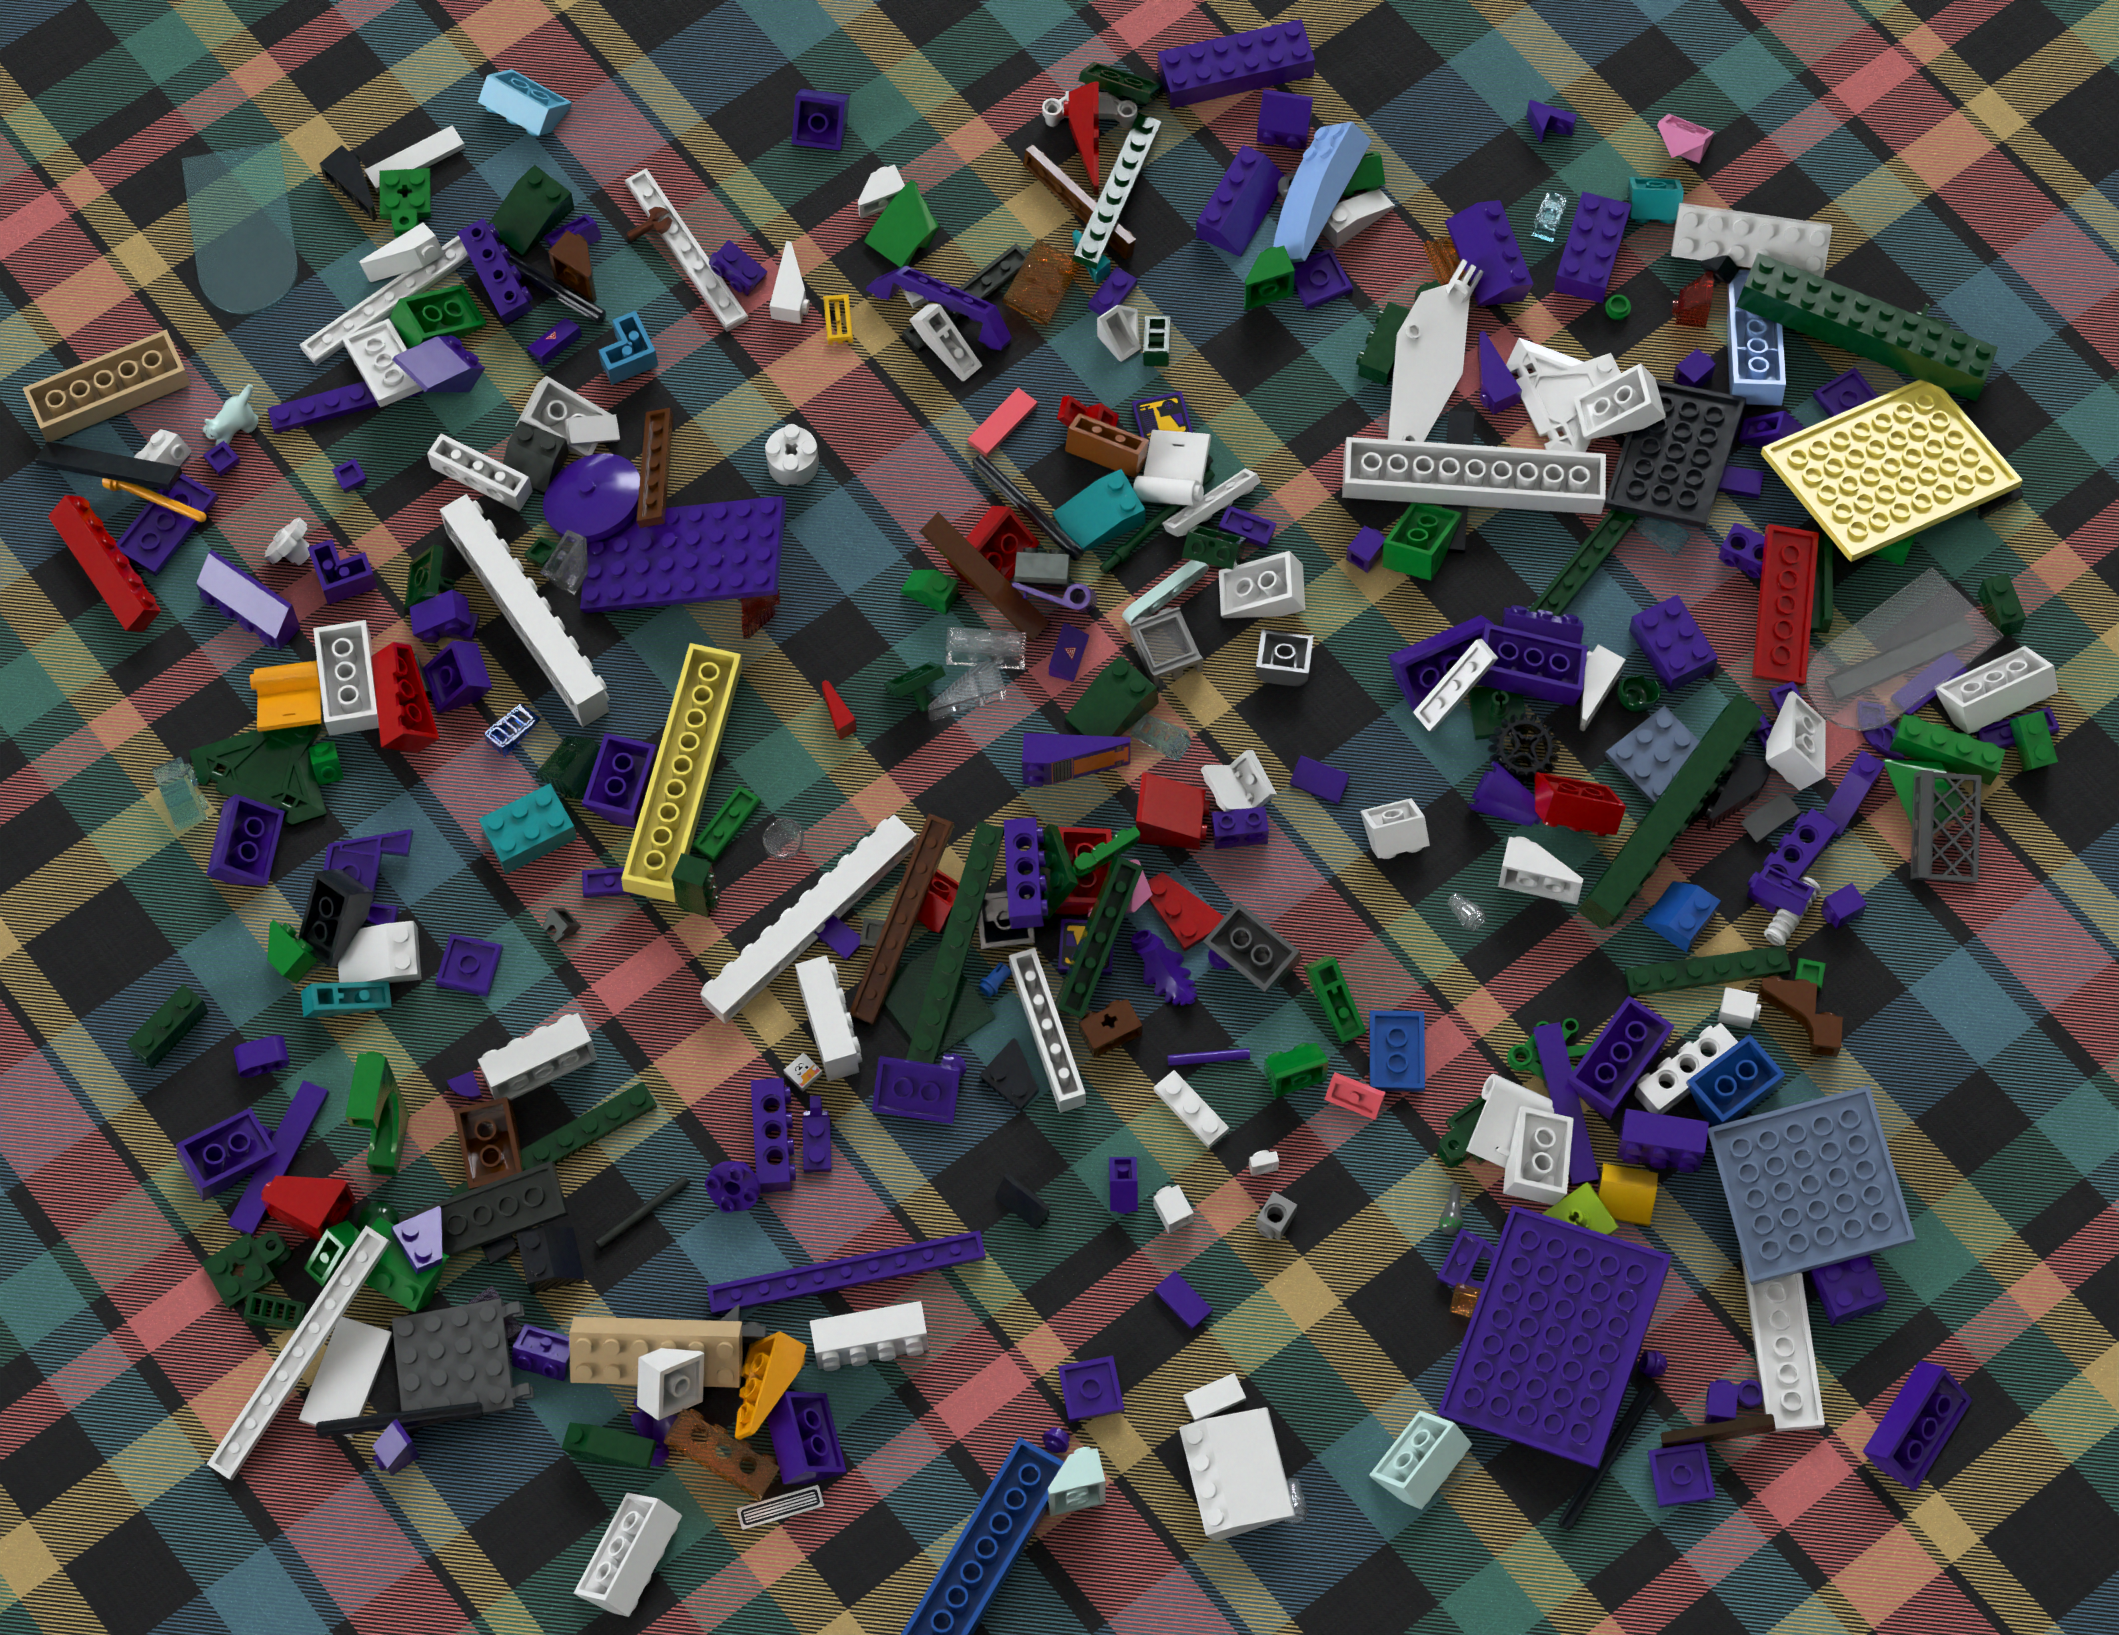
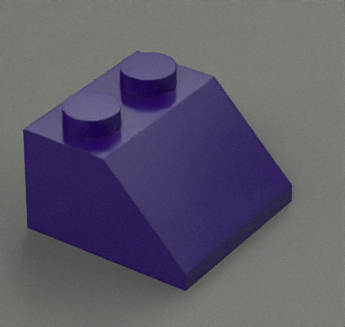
(820, 119)
(1284, 119)
(457, 676)

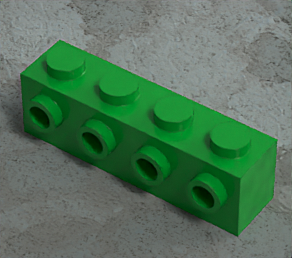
(1956, 751)

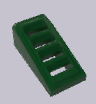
(1156, 341)
(276, 1302)

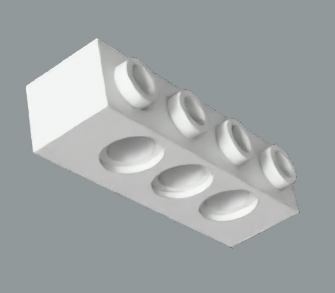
(480, 472)
(1659, 1099)

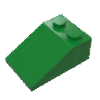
(437, 314)
(1420, 540)

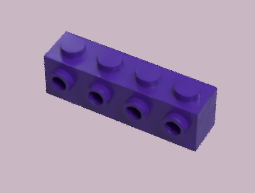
(495, 270)

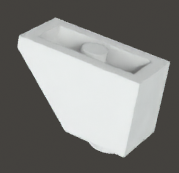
(879, 191)

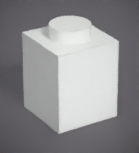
(1739, 1008)
(1173, 1208)

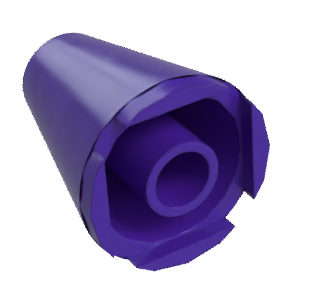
(1504, 797)

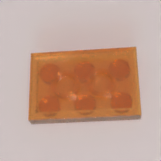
(1041, 282)

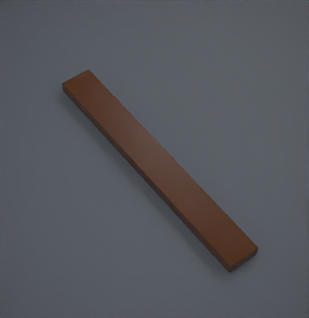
(901, 919)

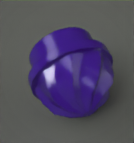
(954, 1061)
(1653, 1363)

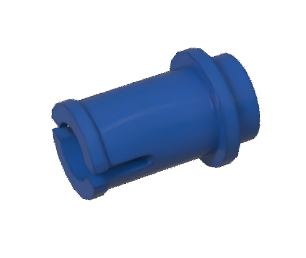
(990, 984)

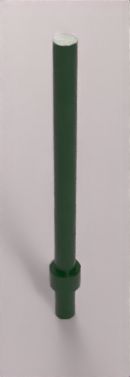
(1123, 552)

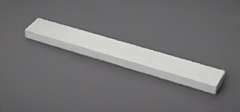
(688, 252)
(383, 302)

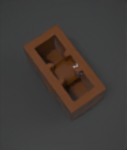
(1101, 1038)

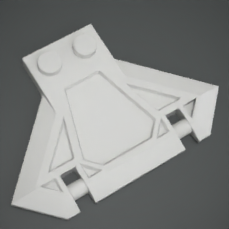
(1552, 389)

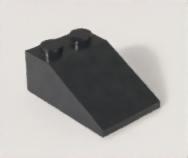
(334, 914)

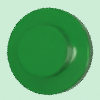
(1618, 307)

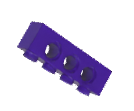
(1813, 826)
(1017, 834)
(764, 1094)

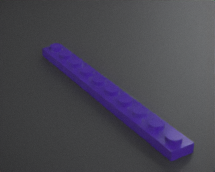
(846, 1272)

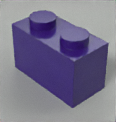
(440, 616)

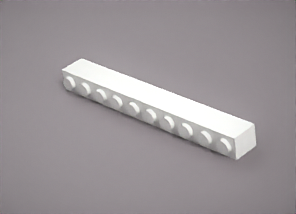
(794, 931)

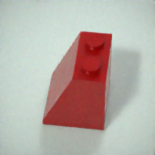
(1171, 813)
(308, 1203)

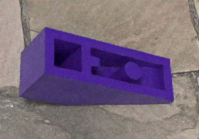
(1497, 384)
(1853, 790)

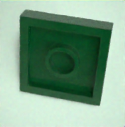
(425, 577)
(915, 682)
(1490, 707)

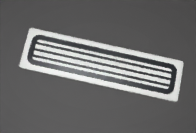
(780, 1507)

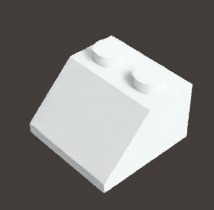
(1395, 828)
(670, 1381)

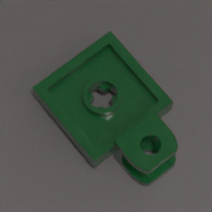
(1457, 1140)
(259, 1258)

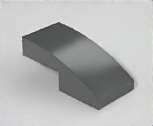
(1770, 817)

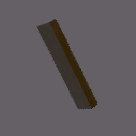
(1719, 1431)

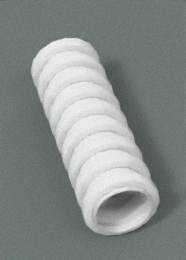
(1785, 921)

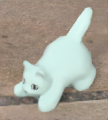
(234, 416)

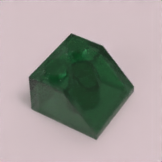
(570, 766)

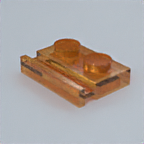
(1443, 259)

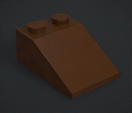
(488, 1141)

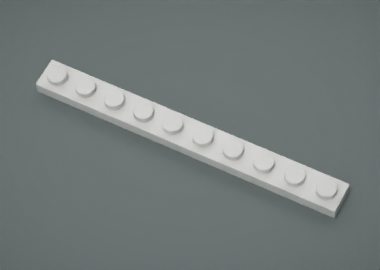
(298, 1353)

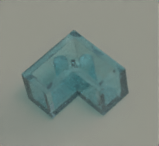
(177, 788)

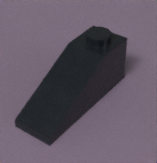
(345, 173)

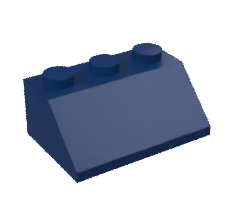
(1735, 1082)

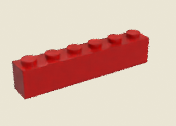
(104, 563)

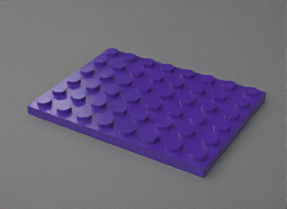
(1555, 1336)

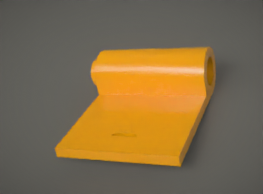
(287, 695)

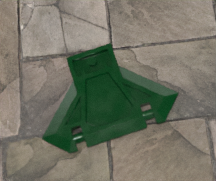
(266, 769)

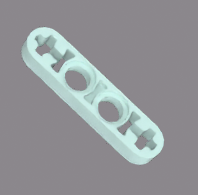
(1165, 591)

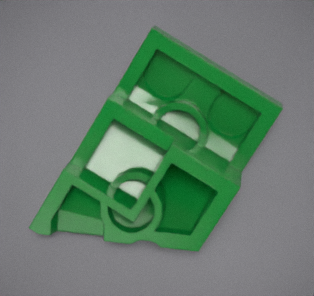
(903, 226)
(1902, 777)

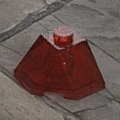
(1694, 302)
(757, 612)

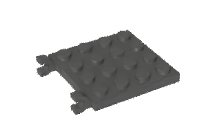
(458, 1358)

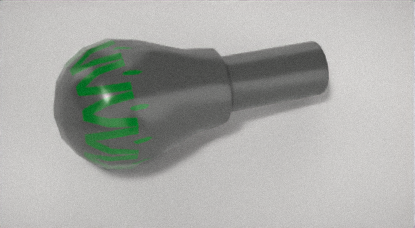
(1451, 1218)

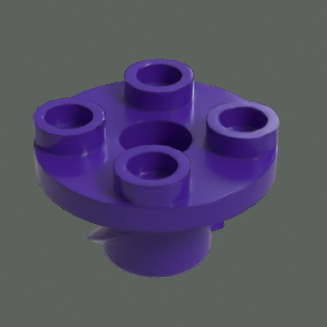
(733, 1186)

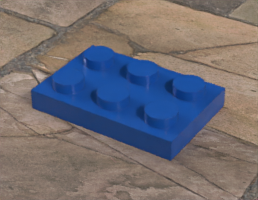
(1397, 1050)

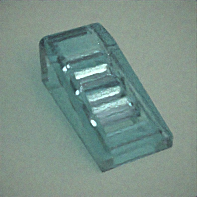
(1173, 747)

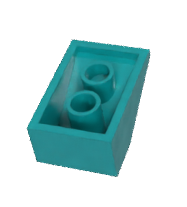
(1101, 511)

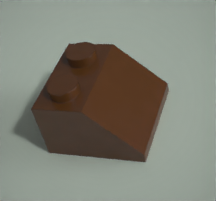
(573, 264)

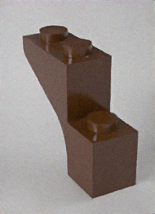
(1798, 1001)

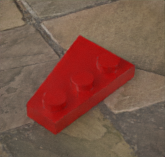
(1181, 911)

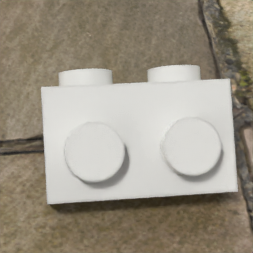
(165, 448)

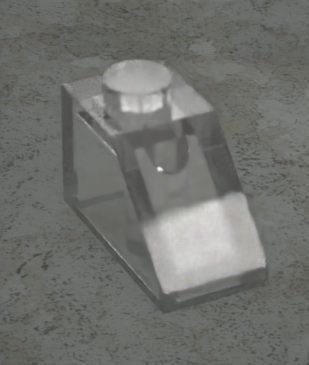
(568, 563)

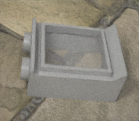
(1165, 644)

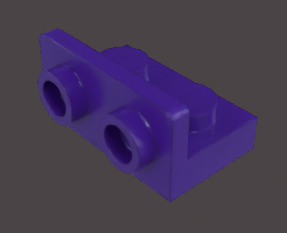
(737, 268)
(542, 1352)

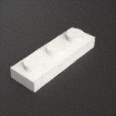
(1191, 1109)

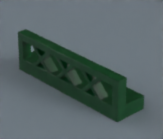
(1823, 588)

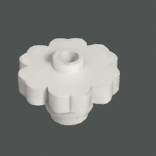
(289, 544)

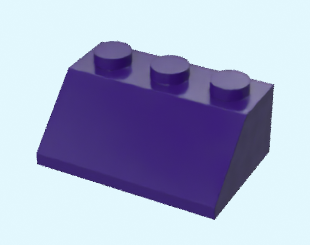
(620, 779)
(245, 842)
(805, 1438)

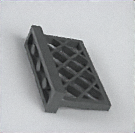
(1923, 832)

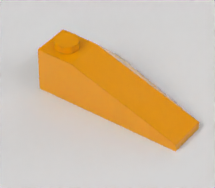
(768, 1372)

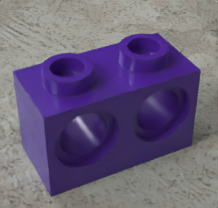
(1745, 559)
(1240, 827)

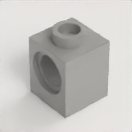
(1276, 1205)

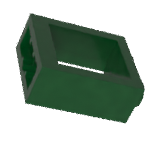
(1206, 548)

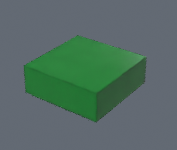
(1810, 971)

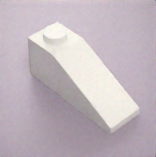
(1355, 215)
(404, 254)
(789, 295)
(945, 340)
(1600, 676)

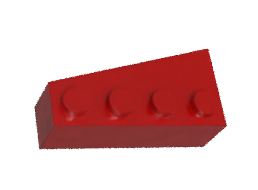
(401, 700)

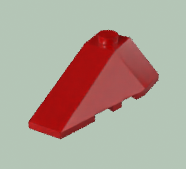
(1084, 125)

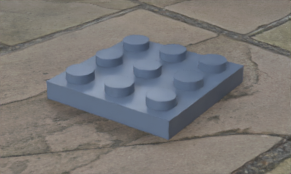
(1653, 753)

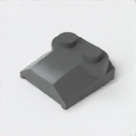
(1284, 658)

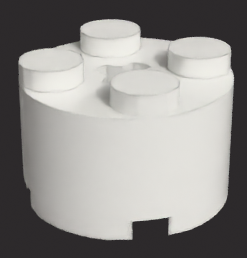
(792, 455)

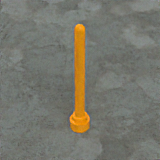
(154, 497)

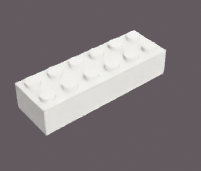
(1716, 232)

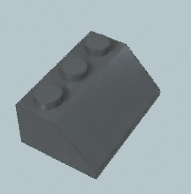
(1253, 948)

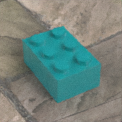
(528, 828)

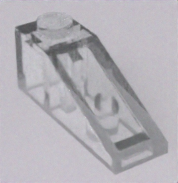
(972, 690)

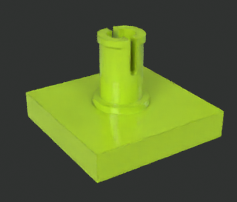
(1584, 1210)

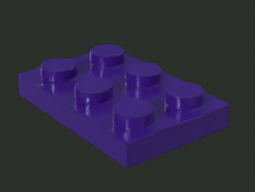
(916, 1089)

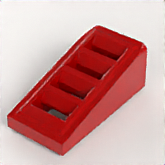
(842, 718)

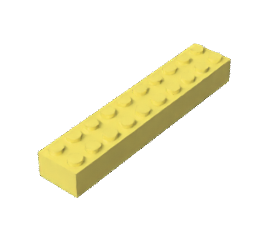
(682, 770)

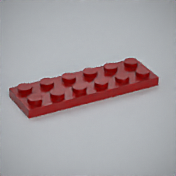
(1785, 604)

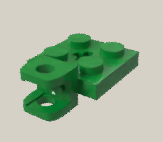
(405, 211)

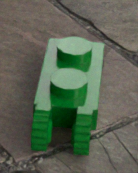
(1104, 853)

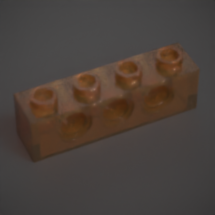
(728, 1469)

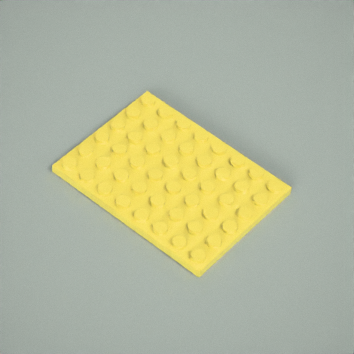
(1891, 468)

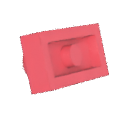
(1355, 1096)

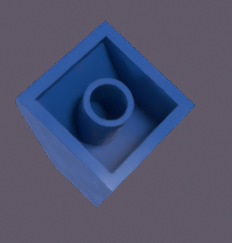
(1682, 914)

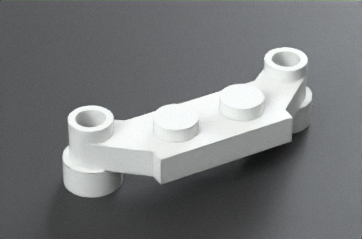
(1109, 108)

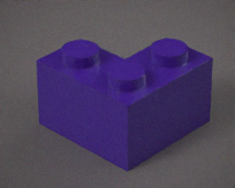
(341, 577)

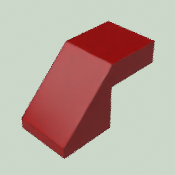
(1071, 408)

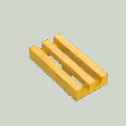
(839, 337)

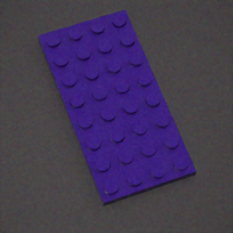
(690, 558)

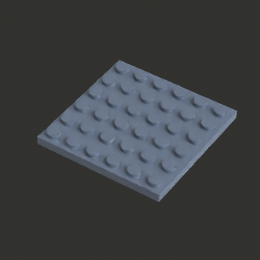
(1811, 1185)

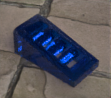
(499, 727)

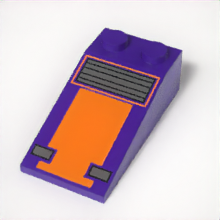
(1062, 757)

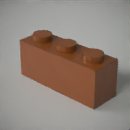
(1106, 445)

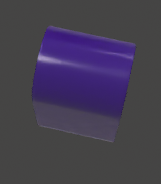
(261, 1056)

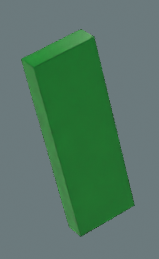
(726, 823)

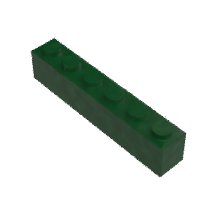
(1098, 937)

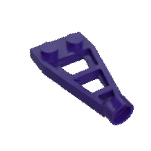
(1462, 1259)

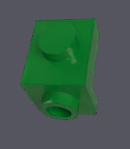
(326, 763)

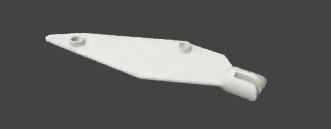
(1430, 356)

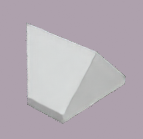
(1119, 331)

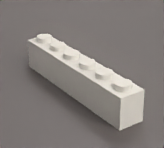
(1047, 1030)

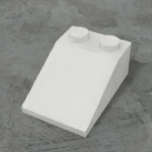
(555, 403)
(1620, 404)
(1263, 588)
(1798, 743)
(1537, 872)
(382, 954)
(1539, 1156)

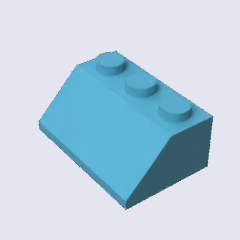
(523, 102)

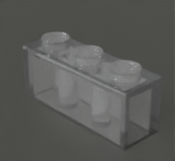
(975, 646)

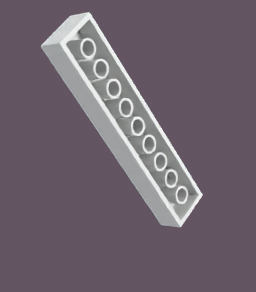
(1474, 475)
(525, 610)

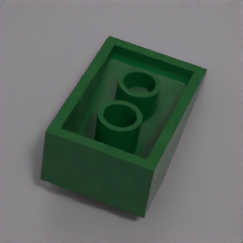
(531, 210)
(1113, 701)

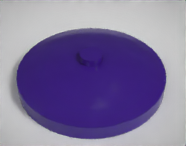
(593, 497)

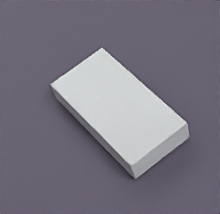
(592, 429)
(1214, 1397)

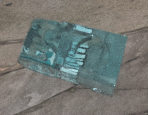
(1549, 216)

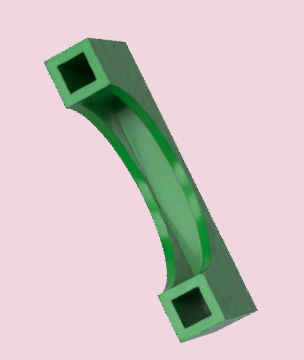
(378, 1105)

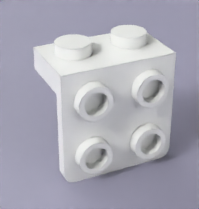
(1239, 784)

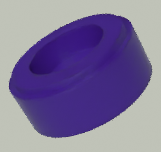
(1749, 1394)

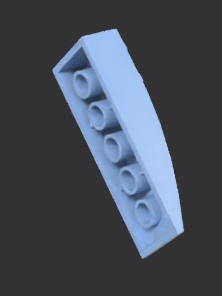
(1318, 186)
(1753, 351)

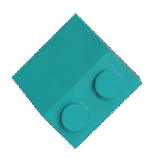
(1655, 199)

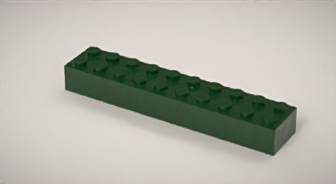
(1867, 327)
(1671, 813)

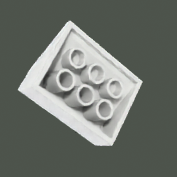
(1236, 1473)

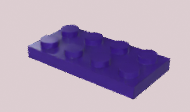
(160, 531)

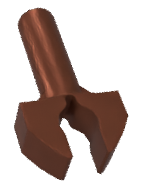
(652, 223)

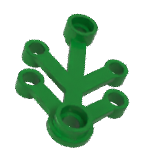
(1532, 1057)

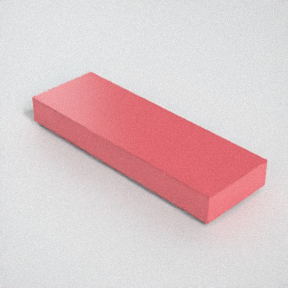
(1002, 422)

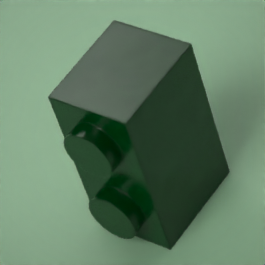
(2002, 604)

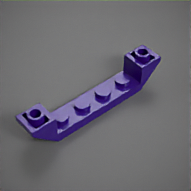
(993, 332)

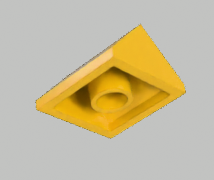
(1628, 1193)

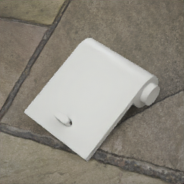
(1174, 468)
(1499, 1118)

